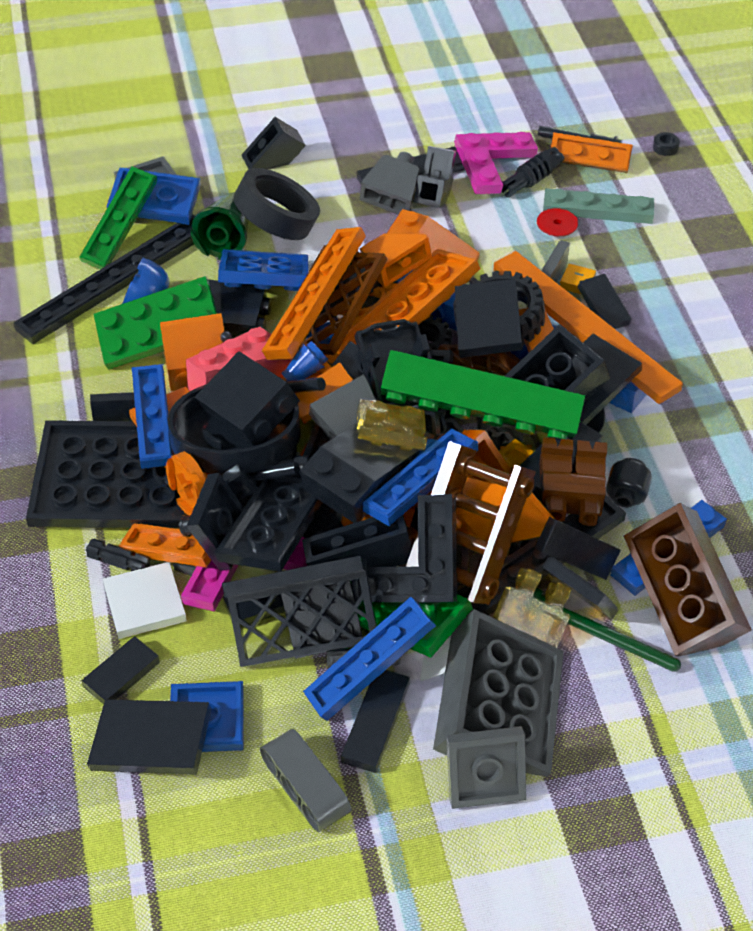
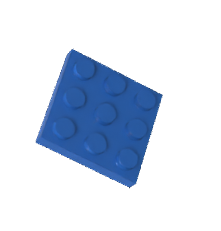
(262, 269)

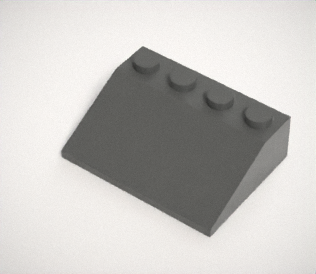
(499, 682)

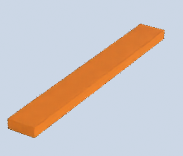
(583, 322)

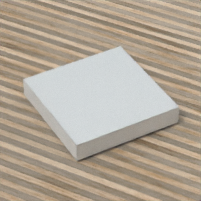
(144, 600)

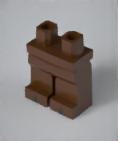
(574, 492)

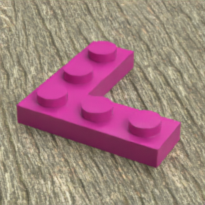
(479, 149)
(205, 585)

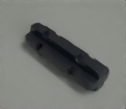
(116, 555)

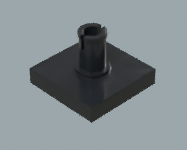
(212, 516)

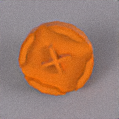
(186, 478)

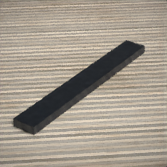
(102, 283)

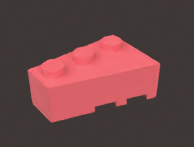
(209, 362)

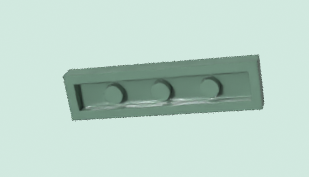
(601, 205)

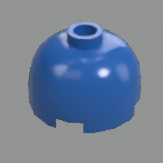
(148, 280)

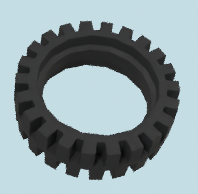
(528, 293)

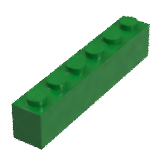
(481, 395)

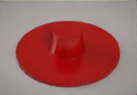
(557, 222)

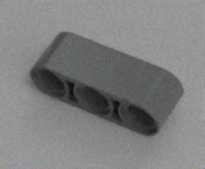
(305, 780)

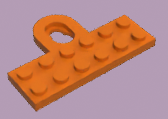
(415, 295)

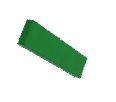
(118, 218)

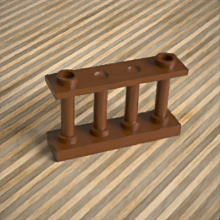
(453, 473)

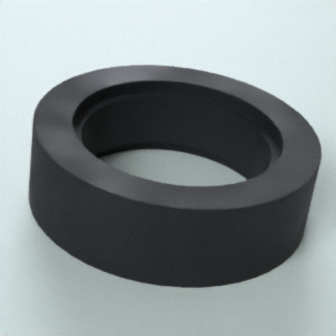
(286, 224)

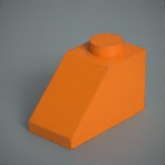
(403, 253)

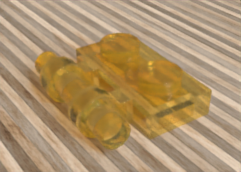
(391, 425)

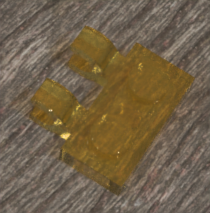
(530, 615)

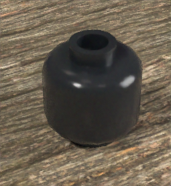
(628, 482)

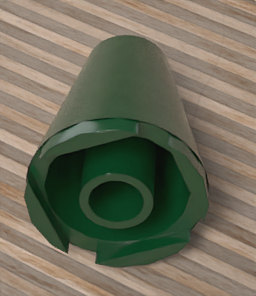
(219, 228)

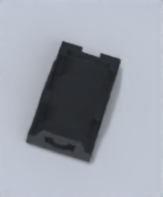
(374, 352)

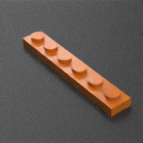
(313, 294)

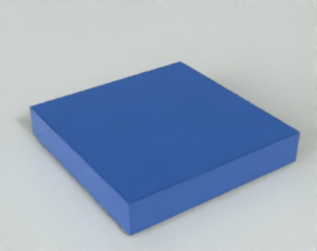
(227, 715)

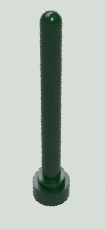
(617, 638)

